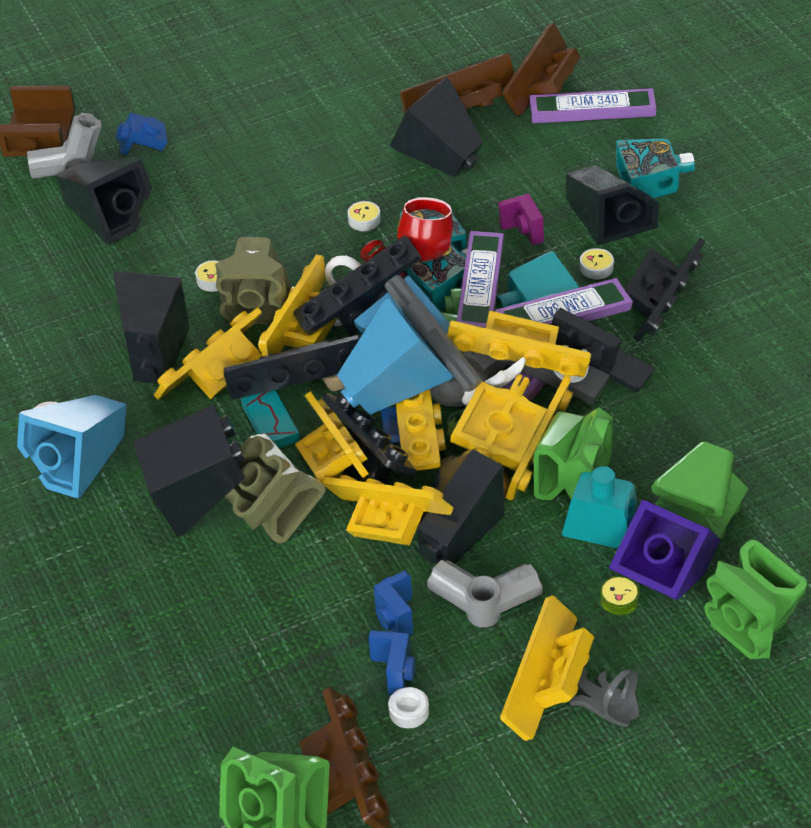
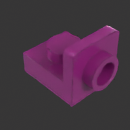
(524, 215)

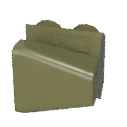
(252, 280)
(273, 490)

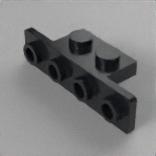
(654, 284)
(358, 289)
(603, 348)
(288, 367)
(374, 442)

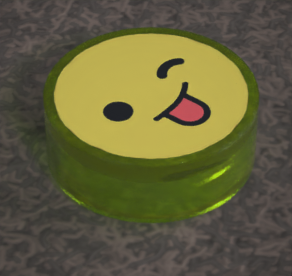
(619, 595)

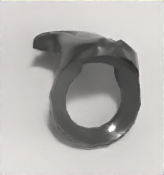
(607, 700)

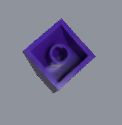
(664, 551)

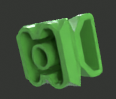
(570, 448)
(702, 488)
(753, 599)
(273, 790)

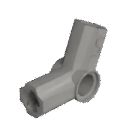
(76, 149)
(484, 596)

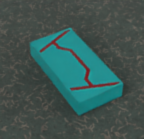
(270, 417)

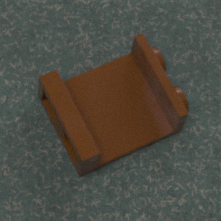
(39, 119)

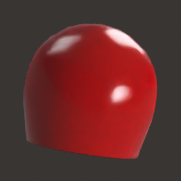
(428, 236)

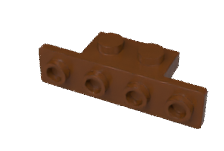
(542, 70)
(474, 84)
(350, 769)

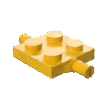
(499, 422)

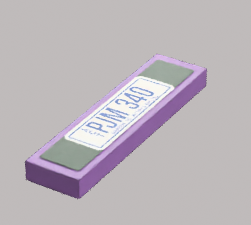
(592, 105)
(480, 277)
(585, 302)

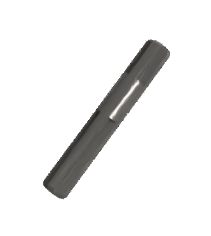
(433, 333)

